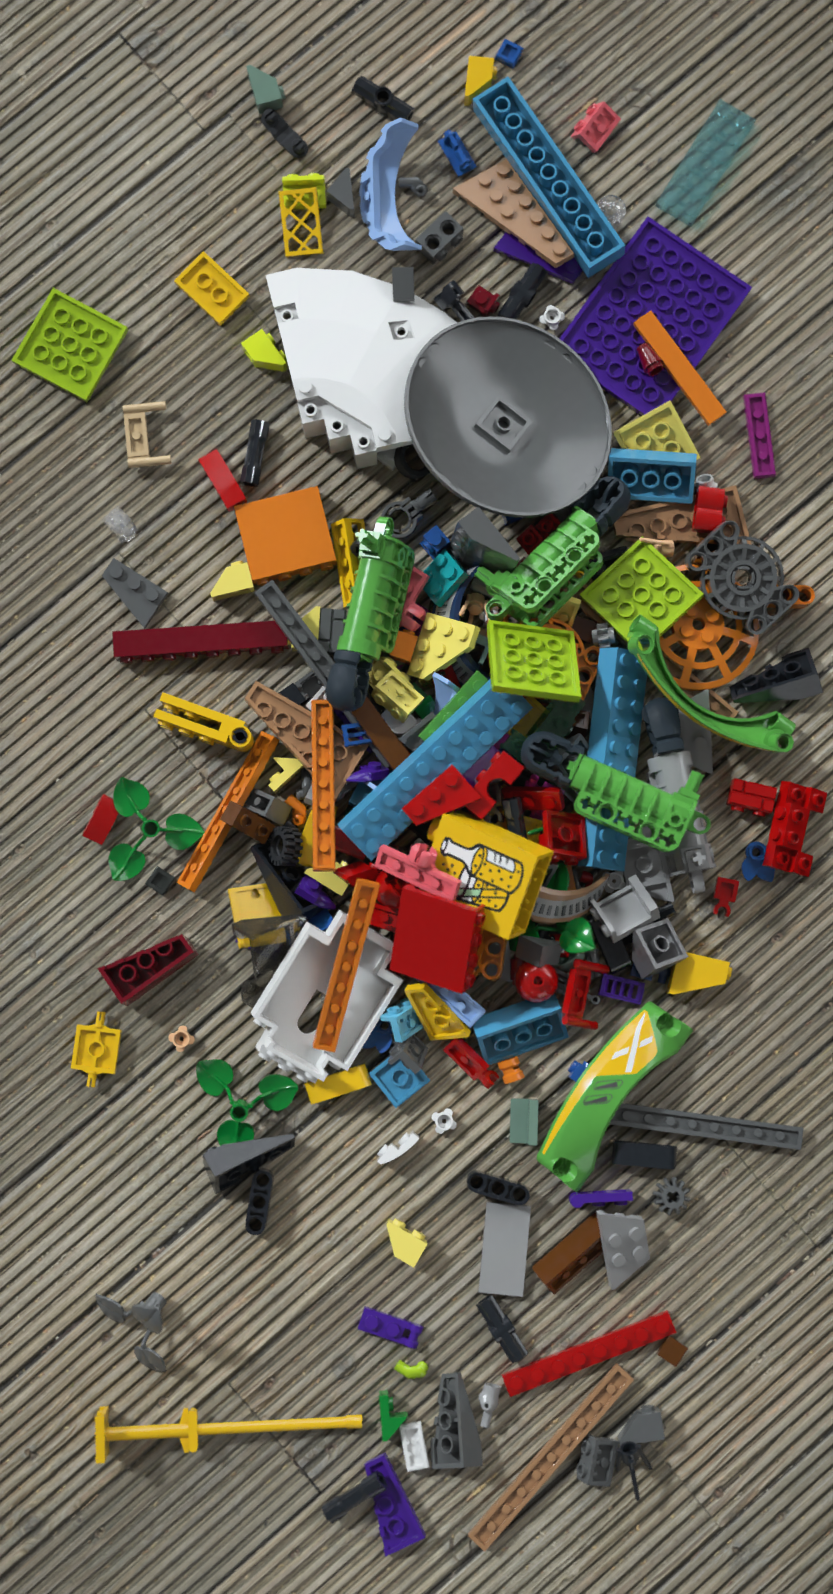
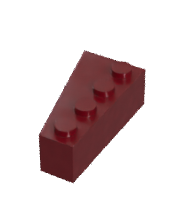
(142, 971)

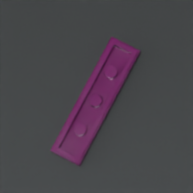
(759, 435)

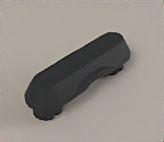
(284, 133)

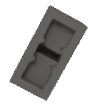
(435, 235)

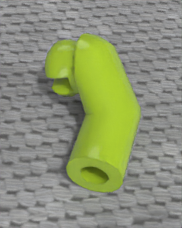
(412, 1372)

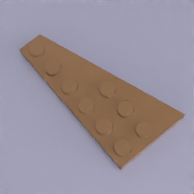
(513, 208)
(675, 519)
(293, 728)

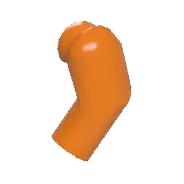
(299, 810)

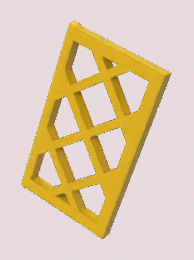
(313, 209)

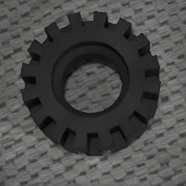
(285, 846)

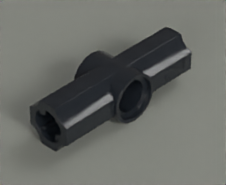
(373, 93)
(523, 292)
(502, 1328)

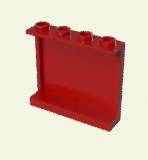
(437, 939)

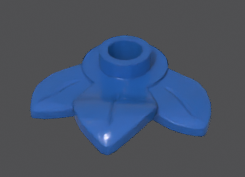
(753, 865)
(380, 1038)

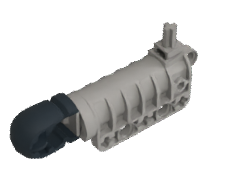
(669, 772)

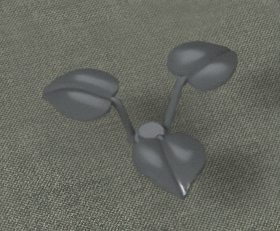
(149, 1315)

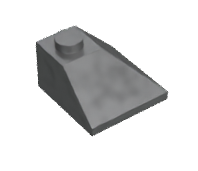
(656, 948)

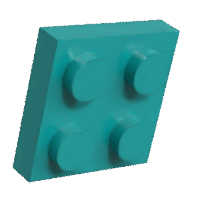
(445, 577)

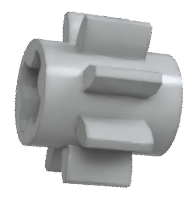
(603, 636)

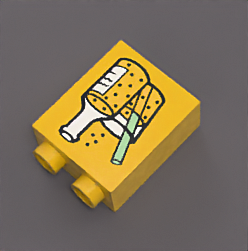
(493, 869)

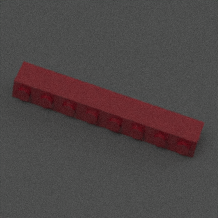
(198, 640)

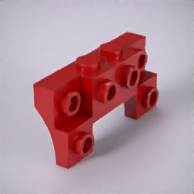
(789, 828)

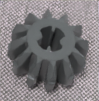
(671, 1204)

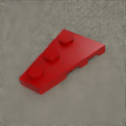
(441, 796)

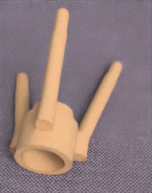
(665, 547)
(475, 604)

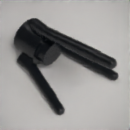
(629, 1453)

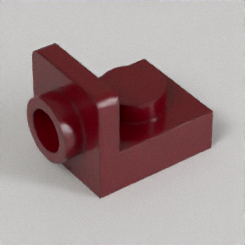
(483, 301)

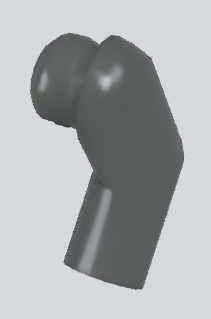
(414, 184)
(306, 780)

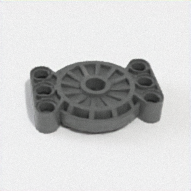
(761, 572)

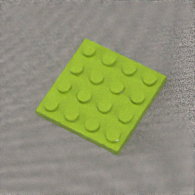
(70, 344)
(644, 585)
(533, 661)

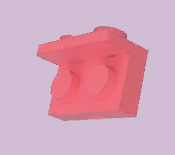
(596, 125)

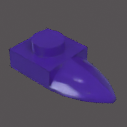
(369, 772)
(312, 892)

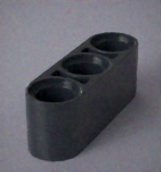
(613, 953)
(644, 1154)
(507, 1193)
(259, 1212)

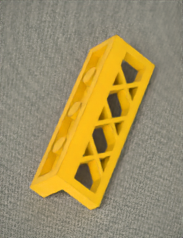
(346, 561)

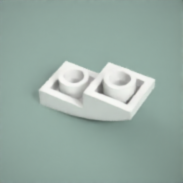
(391, 1152)

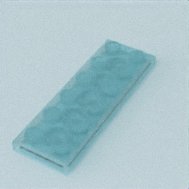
(705, 162)

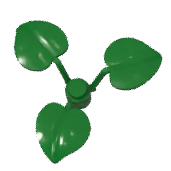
(129, 799)
(576, 934)
(275, 1089)

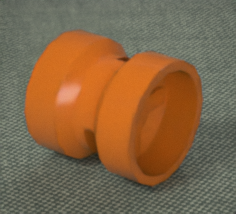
(511, 1070)

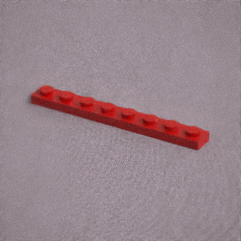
(588, 1353)

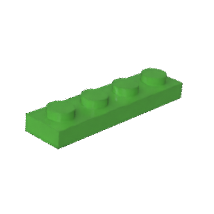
(474, 683)

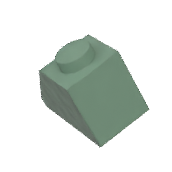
(265, 90)

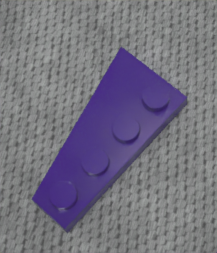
(517, 251)
(393, 1509)

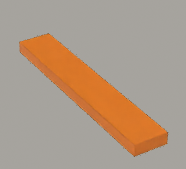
(680, 368)

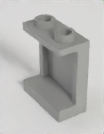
(625, 910)

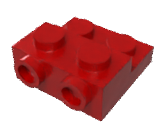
(565, 836)

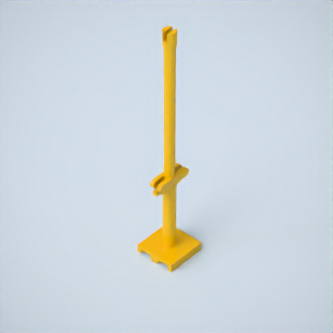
(189, 1429)

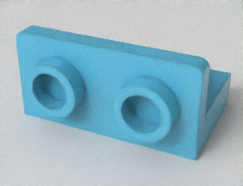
(403, 1020)

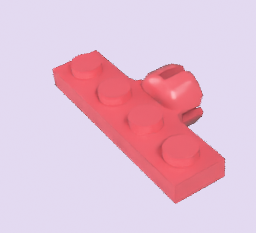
(411, 609)
(418, 869)

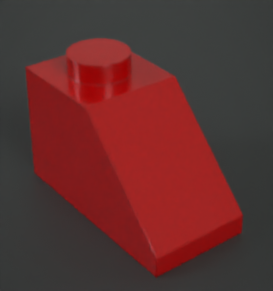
(357, 870)

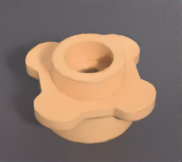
(175, 1038)

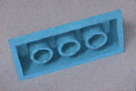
(655, 474)
(519, 1029)

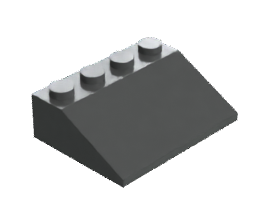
(480, 543)

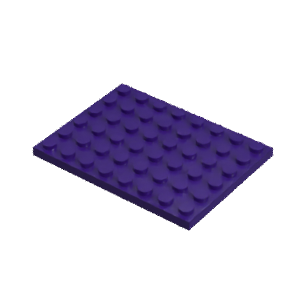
(684, 292)

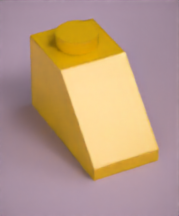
(479, 77)

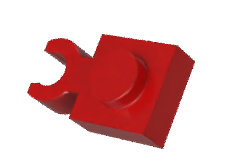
(725, 892)

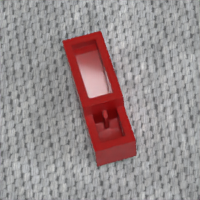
(222, 480)

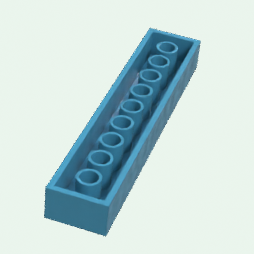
(548, 176)
(456, 742)
(614, 742)

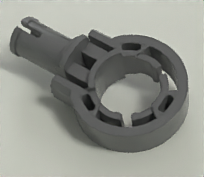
(419, 505)

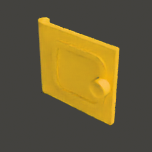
(249, 905)

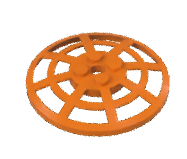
(705, 639)

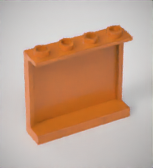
(285, 536)

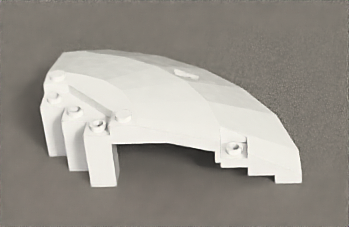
(348, 355)

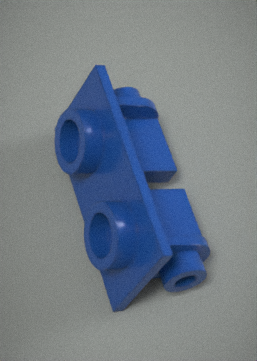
(456, 153)

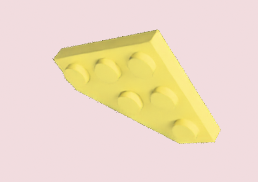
(657, 431)
(440, 645)

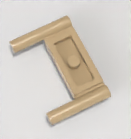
(137, 435)

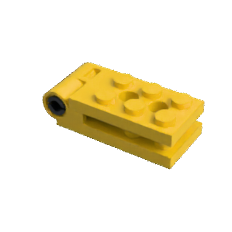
(229, 732)

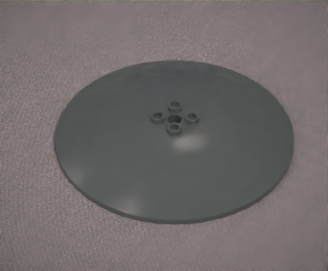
(515, 375)

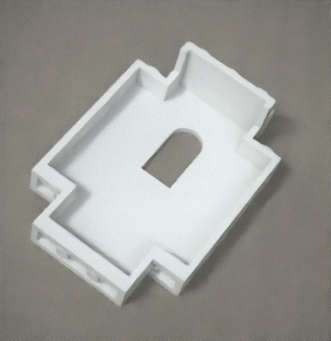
(309, 969)

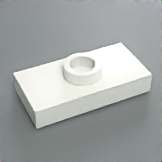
(414, 1446)

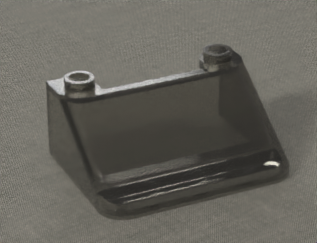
(269, 944)

